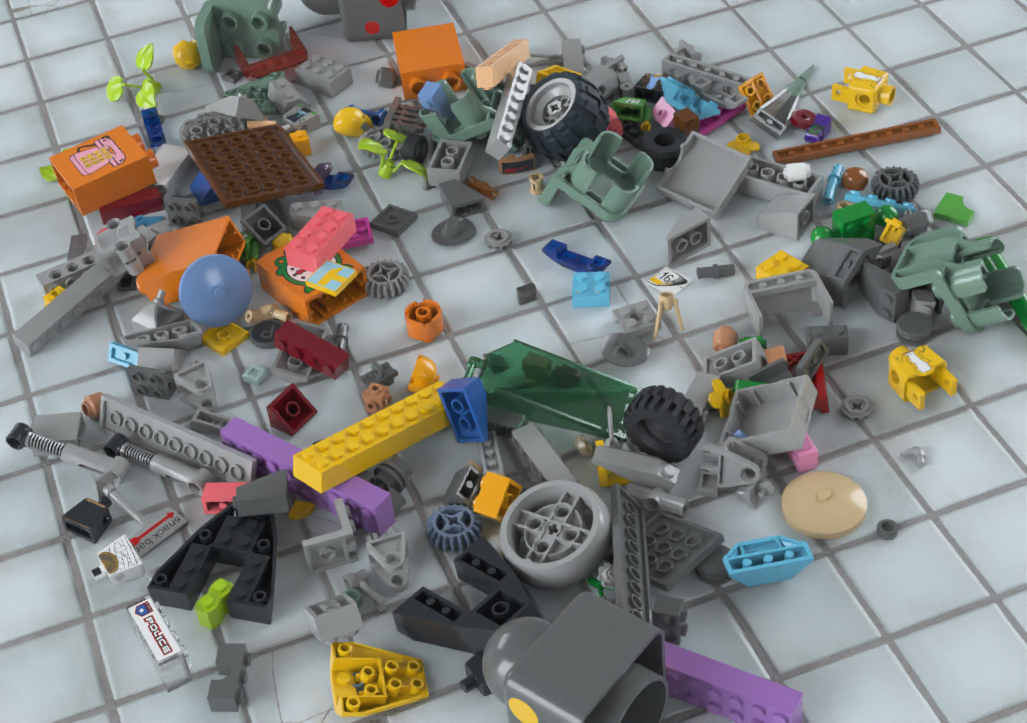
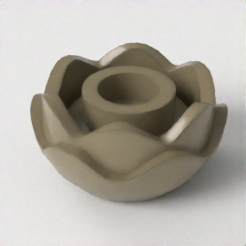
(583, 446)

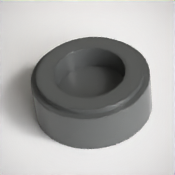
(887, 529)

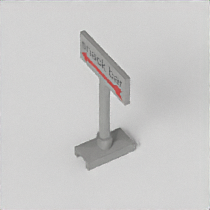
(153, 532)

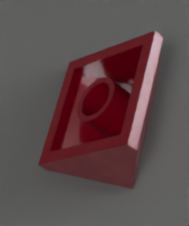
(290, 410)

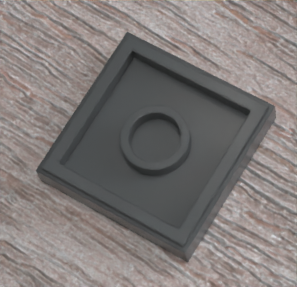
(393, 220)

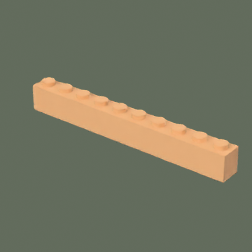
(499, 64)

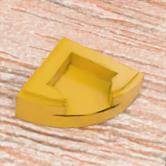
(301, 510)

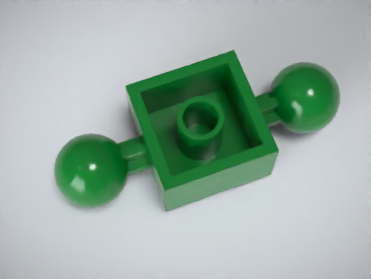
(855, 222)

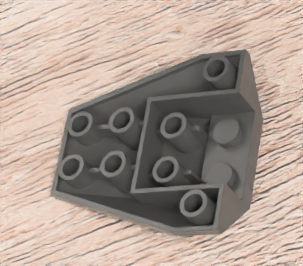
(838, 261)

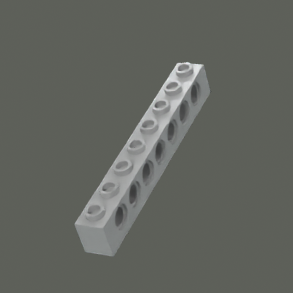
(71, 270)

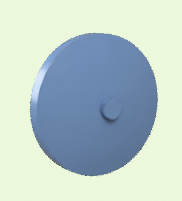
(215, 290)

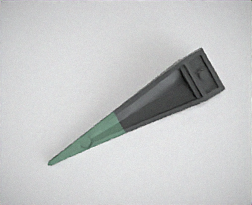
(776, 113)

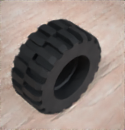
(663, 423)

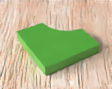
(953, 210)

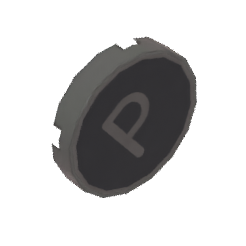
(263, 333)

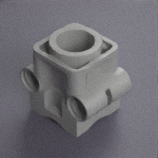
(122, 247)

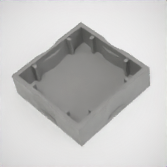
(772, 414)

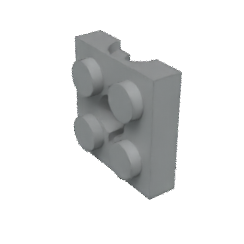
(636, 318)

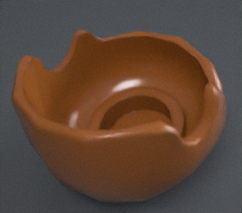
(855, 179)

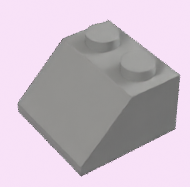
(285, 95)
(161, 358)

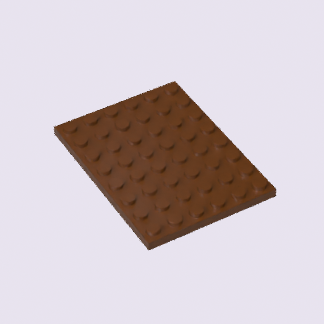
(253, 165)

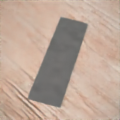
(76, 246)

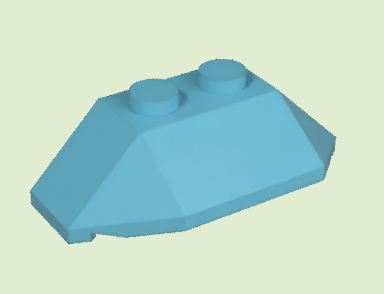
(767, 560)

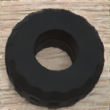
(663, 146)

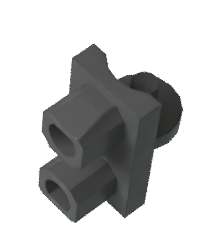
(379, 374)

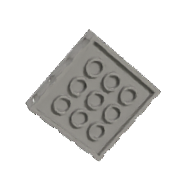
(705, 175)

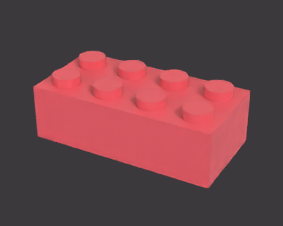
(320, 239)

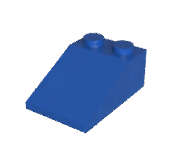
(466, 408)

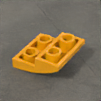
(757, 92)

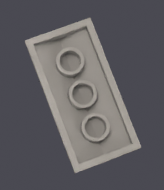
(293, 369)

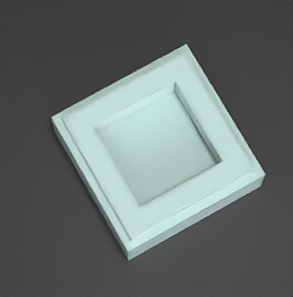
(255, 375)

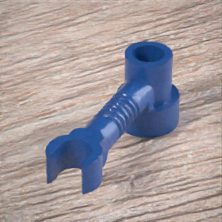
(376, 117)

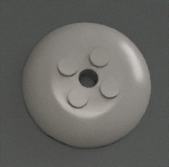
(209, 124)

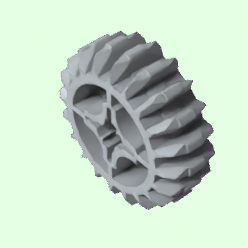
(386, 278)

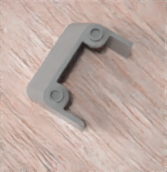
(785, 294)

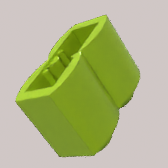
(213, 605)

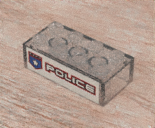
(160, 643)

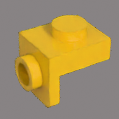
(893, 231)

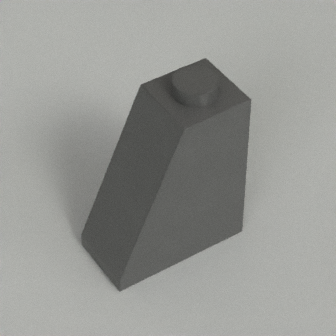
(461, 199)
(263, 495)

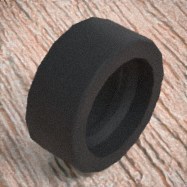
(415, 148)

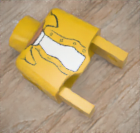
(866, 89)
(917, 373)

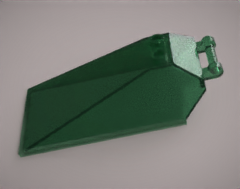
(553, 389)

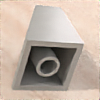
(788, 215)

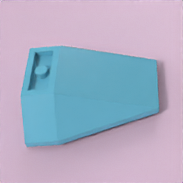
(684, 96)

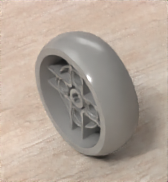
(555, 534)

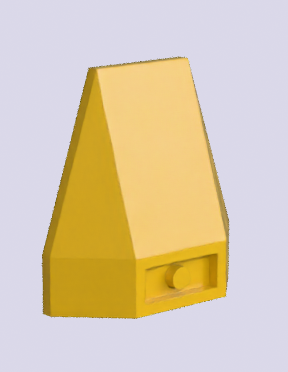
(387, 677)

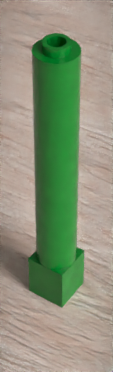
(997, 262)

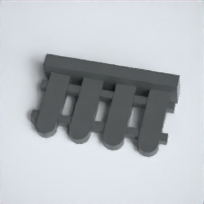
(404, 117)

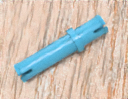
(834, 180)

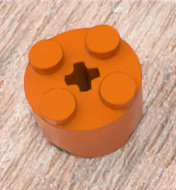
(424, 320)

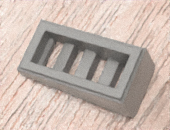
(201, 418)

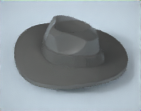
(453, 231)
(624, 349)

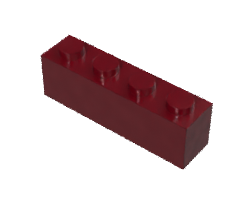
(311, 349)

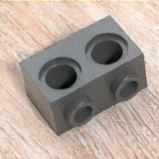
(670, 617)

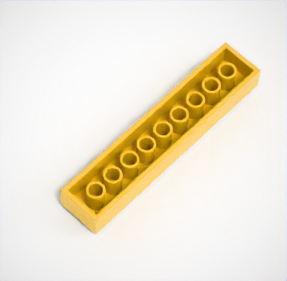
(371, 440)

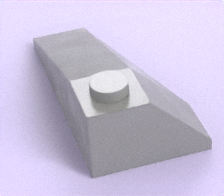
(237, 106)
(177, 335)
(637, 467)

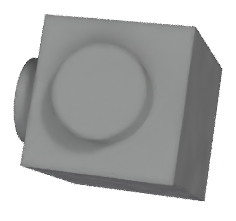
(923, 302)

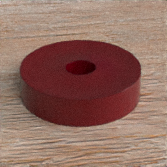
(802, 118)

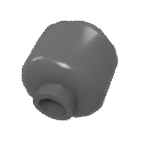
(386, 77)

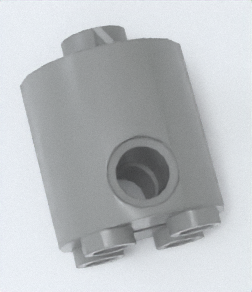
(603, 79)

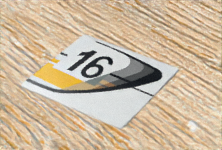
(669, 281)

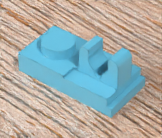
(122, 354)

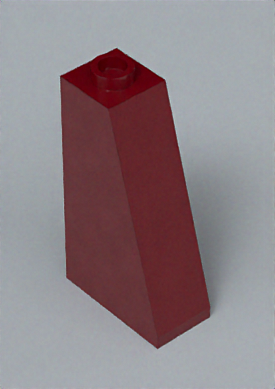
(139, 203)

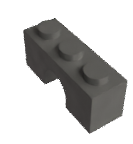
(228, 692)

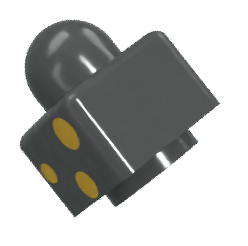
(579, 668)

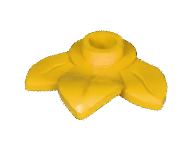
(744, 144)
(721, 397)

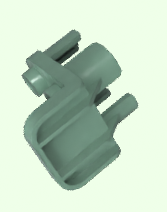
(243, 23)
(473, 113)
(600, 178)
(960, 276)

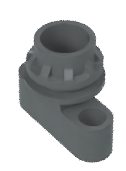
(392, 477)

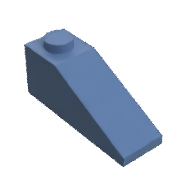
(435, 100)

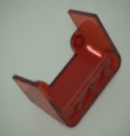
(275, 63)

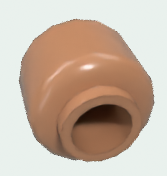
(724, 337)
(91, 405)

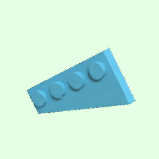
(872, 200)

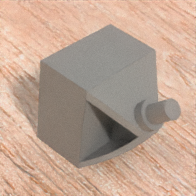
(156, 314)

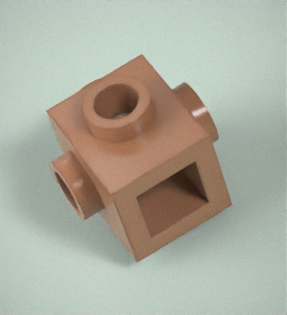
(376, 397)

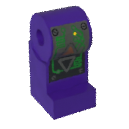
(819, 129)

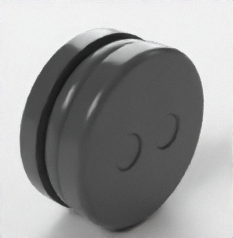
(914, 329)
(712, 569)

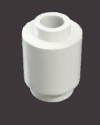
(797, 171)

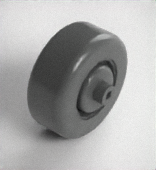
(916, 222)

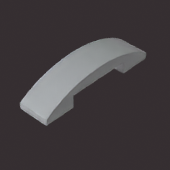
(705, 89)

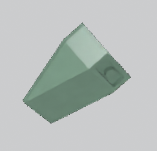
(258, 92)

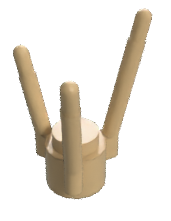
(665, 303)

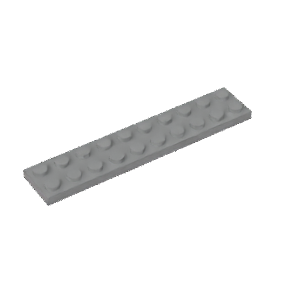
(174, 441)

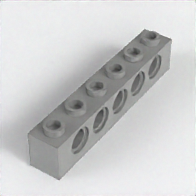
(687, 70)

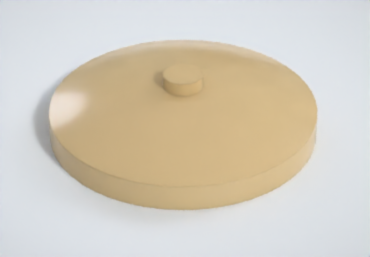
(824, 505)

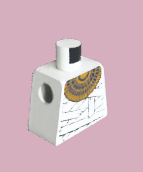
(118, 562)

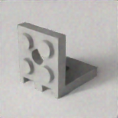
(340, 544)

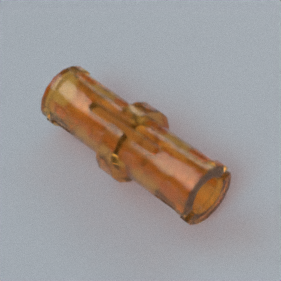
(482, 187)

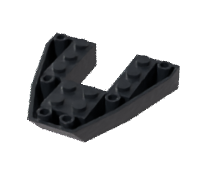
(225, 540)
(439, 622)

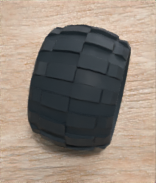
(562, 113)

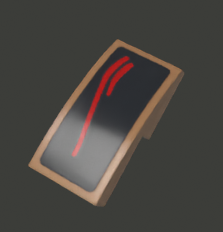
(512, 165)

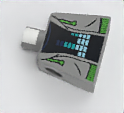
(301, 119)

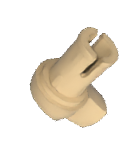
(267, 312)

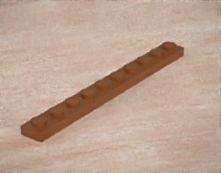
(856, 142)

